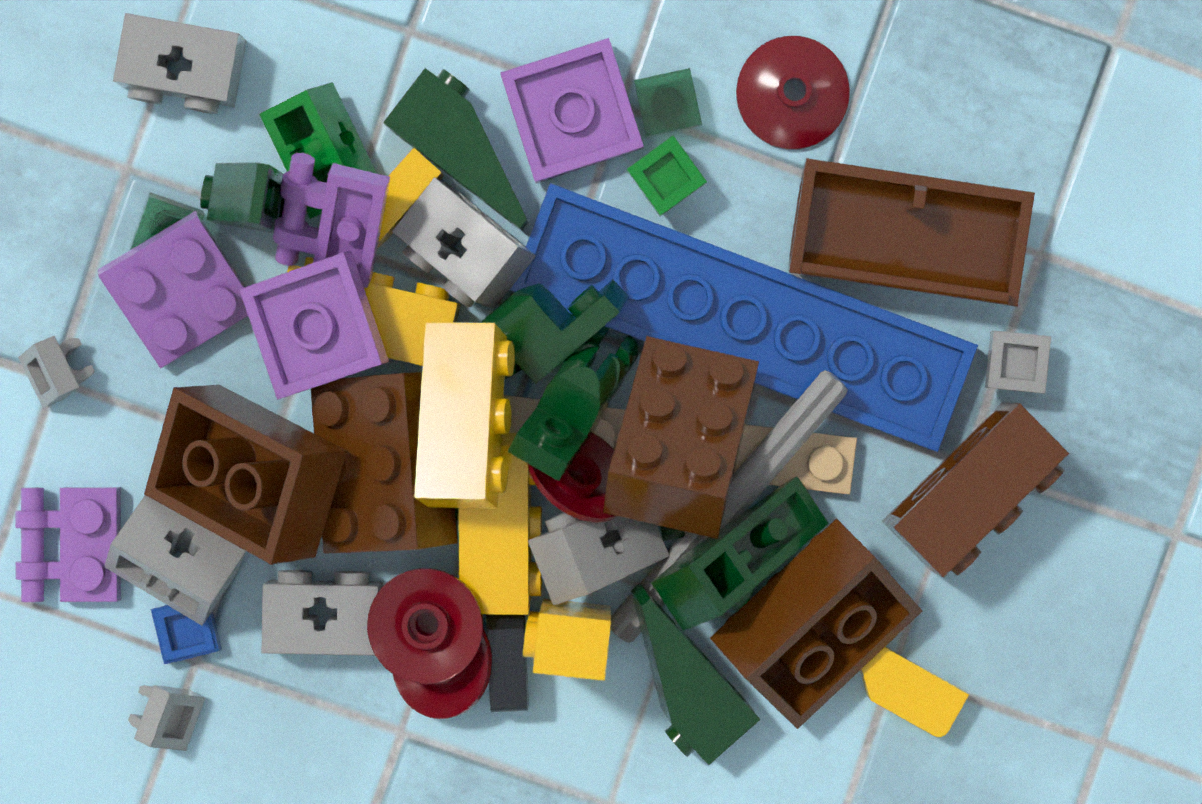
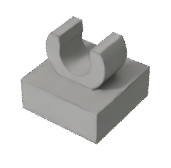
(1017, 362)
(50, 372)
(167, 717)

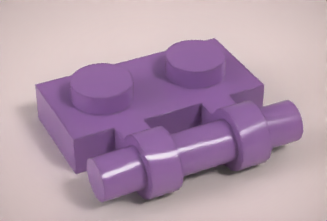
(350, 215)
(88, 525)

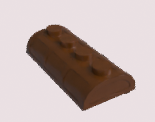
(910, 232)

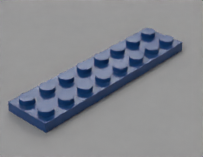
(706, 297)

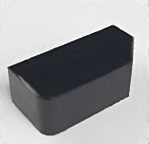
(509, 668)

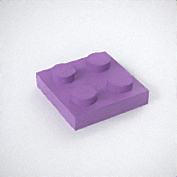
(572, 110)
(176, 289)
(314, 325)

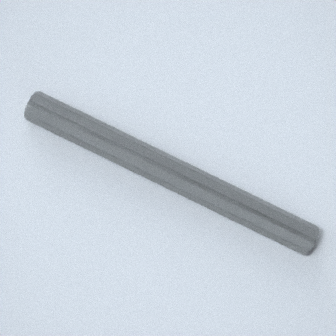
(747, 482)

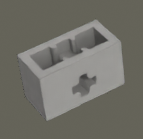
(152, 42)
(492, 255)
(586, 556)
(188, 584)
(291, 629)

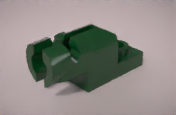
(546, 331)
(572, 406)

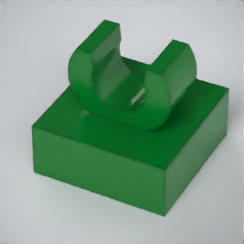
(666, 176)

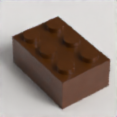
(680, 437)
(245, 473)
(376, 488)
(977, 489)
(816, 624)

